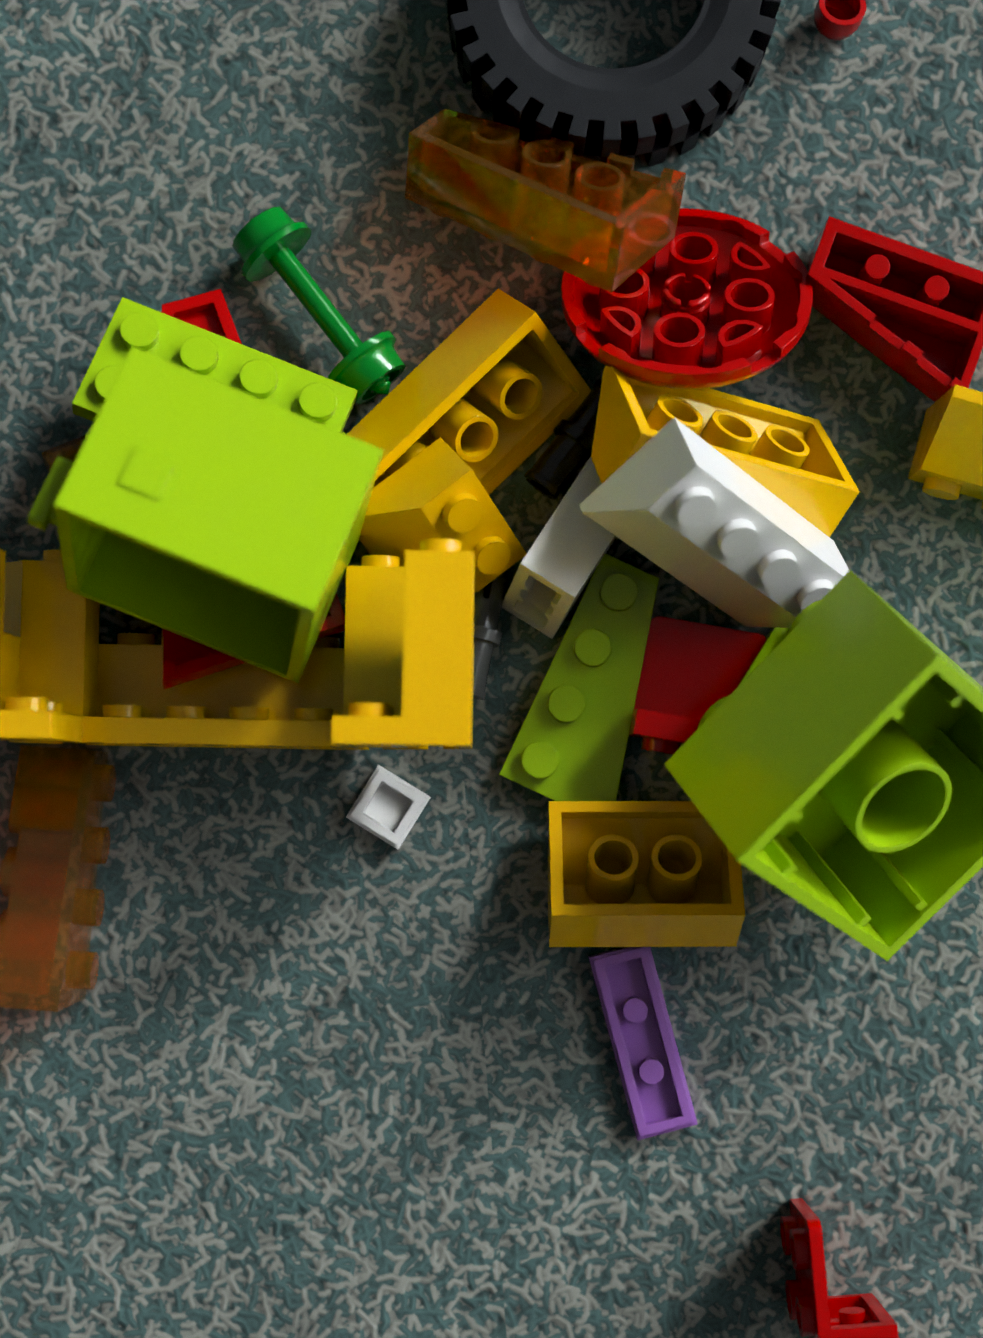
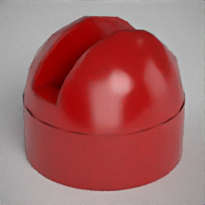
(839, 17)

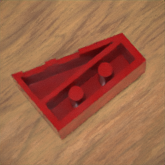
(900, 304)

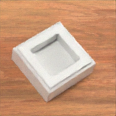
(388, 807)

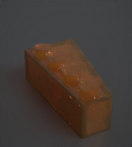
(543, 198)
(53, 877)

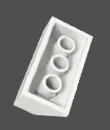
(716, 529)

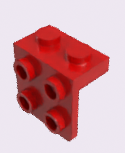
(683, 675)
(808, 1295)

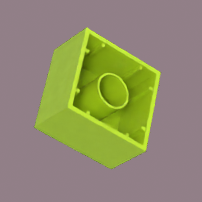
(848, 769)

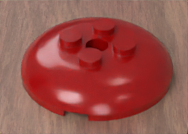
(699, 310)

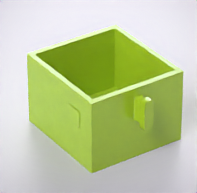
(210, 513)

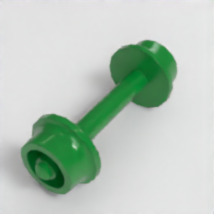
(271, 245)

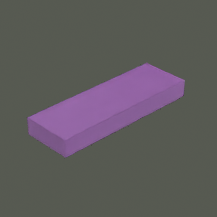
(642, 1041)

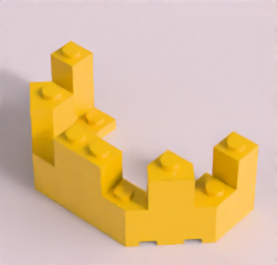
(391, 687)

